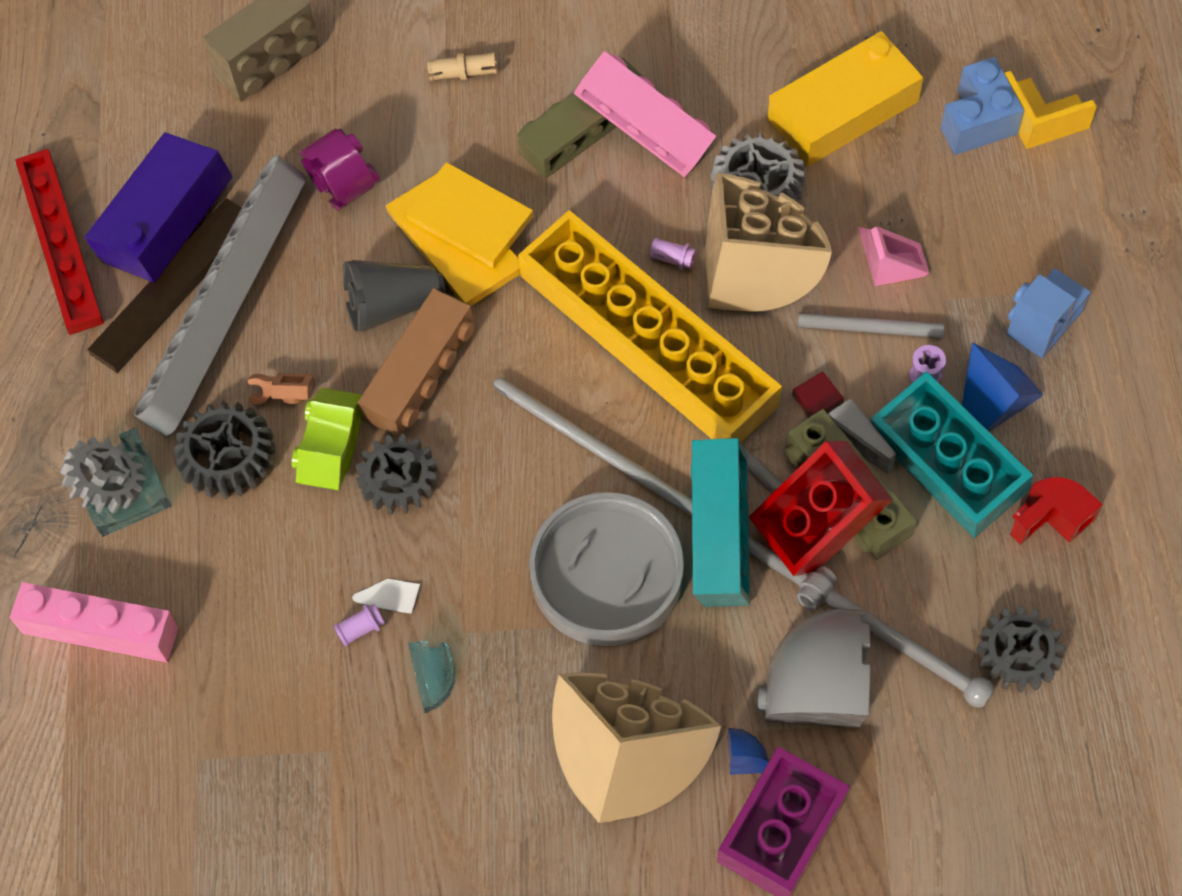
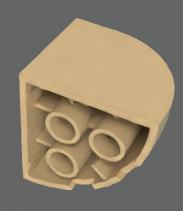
(760, 248)
(627, 744)

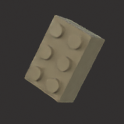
(260, 44)

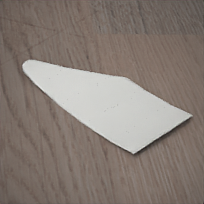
(390, 595)

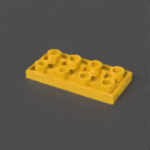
(462, 273)

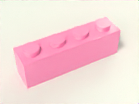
(645, 113)
(94, 622)

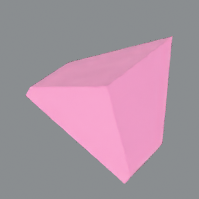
(892, 256)

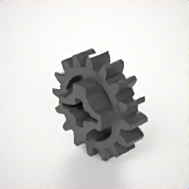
(389, 488)
(1012, 633)

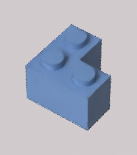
(985, 111)
(1045, 311)

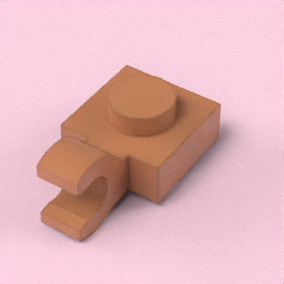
(286, 386)

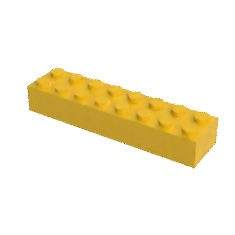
(649, 330)

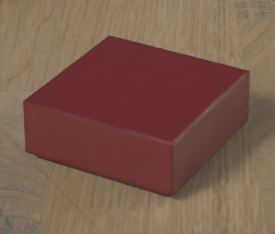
(817, 394)

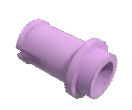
(673, 253)
(359, 624)

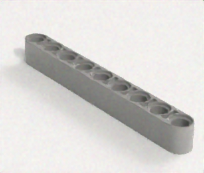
(220, 296)

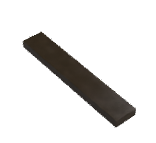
(161, 298)

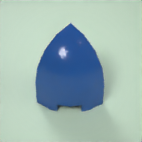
(745, 753)

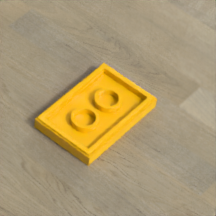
(469, 215)

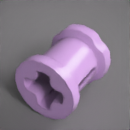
(933, 363)

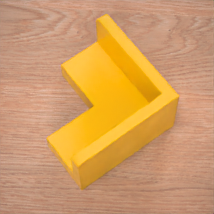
(1051, 120)

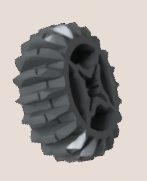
(231, 461)

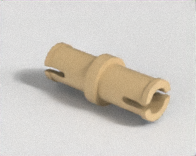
(462, 66)

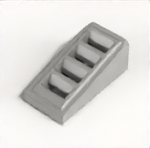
(863, 435)

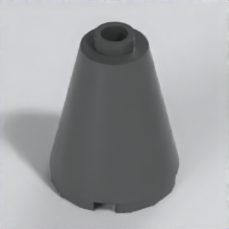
(386, 290)

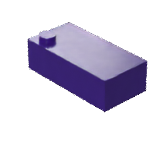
(159, 207)

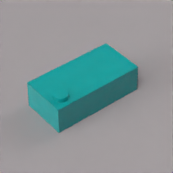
(952, 454)
(720, 523)

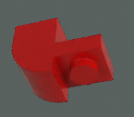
(1061, 504)

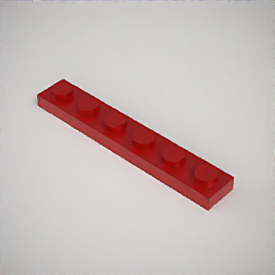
(59, 242)

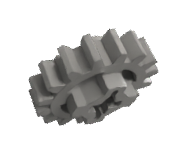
(102, 474)

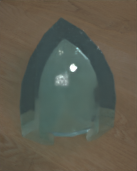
(433, 673)

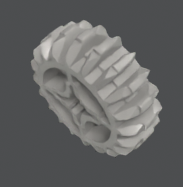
(769, 160)

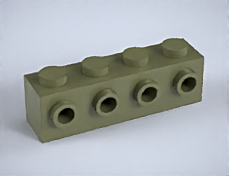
(886, 529)

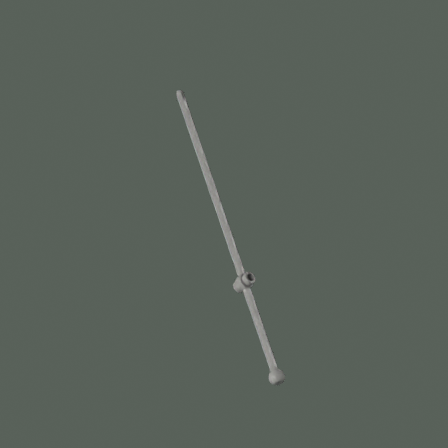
(814, 587)

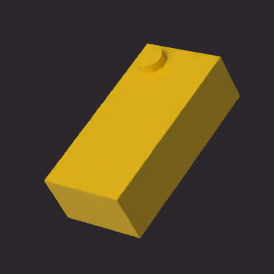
(844, 98)

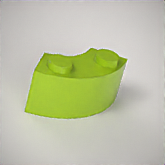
(328, 439)

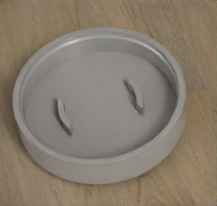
(606, 569)

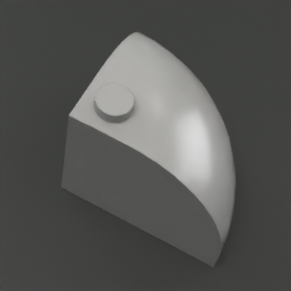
(820, 672)

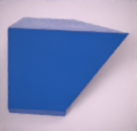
(995, 388)

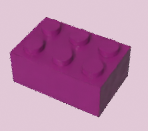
(782, 824)

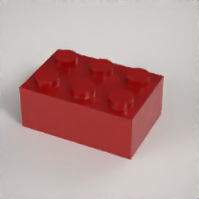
(820, 507)

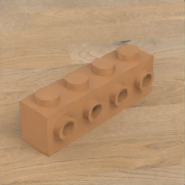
(416, 363)

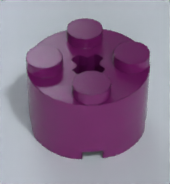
(338, 167)

